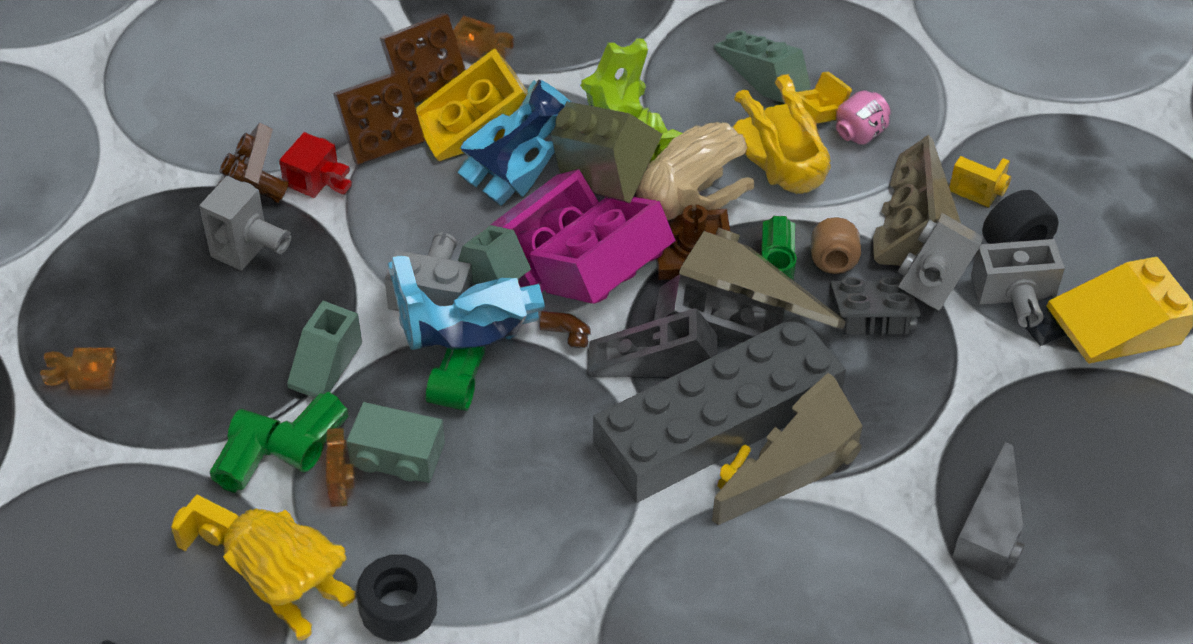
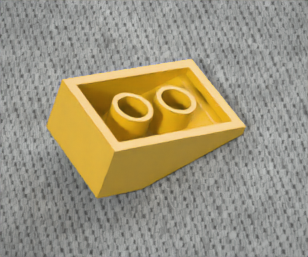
(469, 104)
(1125, 311)

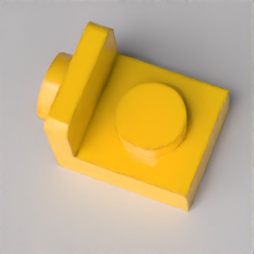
(978, 181)
(204, 519)

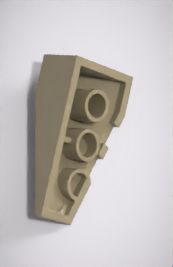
(918, 196)
(740, 269)
(807, 450)

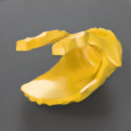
(784, 140)
(284, 562)

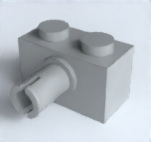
(237, 224)
(939, 261)
(435, 273)
(1019, 275)

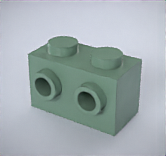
(396, 442)

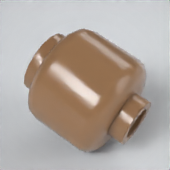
(835, 245)

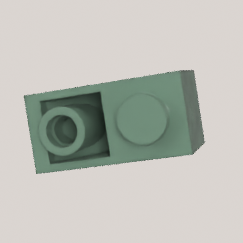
(494, 255)
(324, 349)

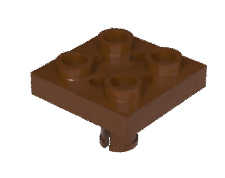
(420, 60)
(375, 115)
(248, 163)
(687, 230)

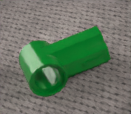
(779, 244)
(455, 379)
(304, 439)
(245, 447)

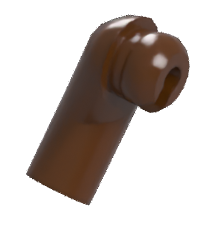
(566, 323)

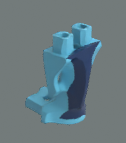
(506, 156)
(477, 317)

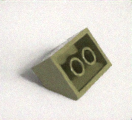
(606, 148)

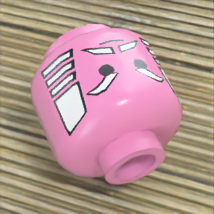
(862, 117)

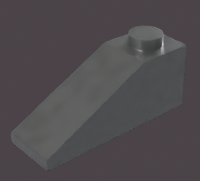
(728, 313)
(654, 348)
(995, 522)

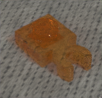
(477, 36)
(84, 370)
(338, 474)

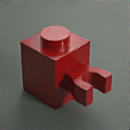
(312, 165)

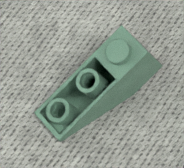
(763, 61)

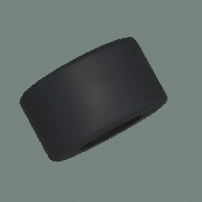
(1019, 219)
(393, 574)

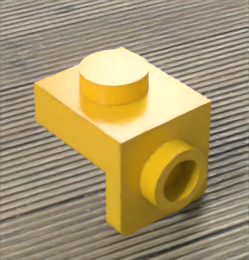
(825, 97)

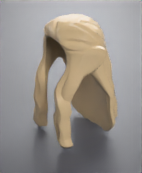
(691, 166)

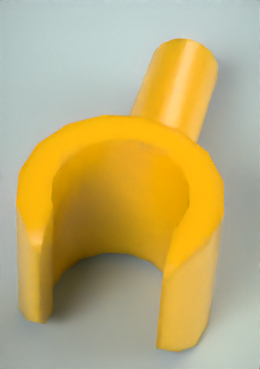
(728, 471)

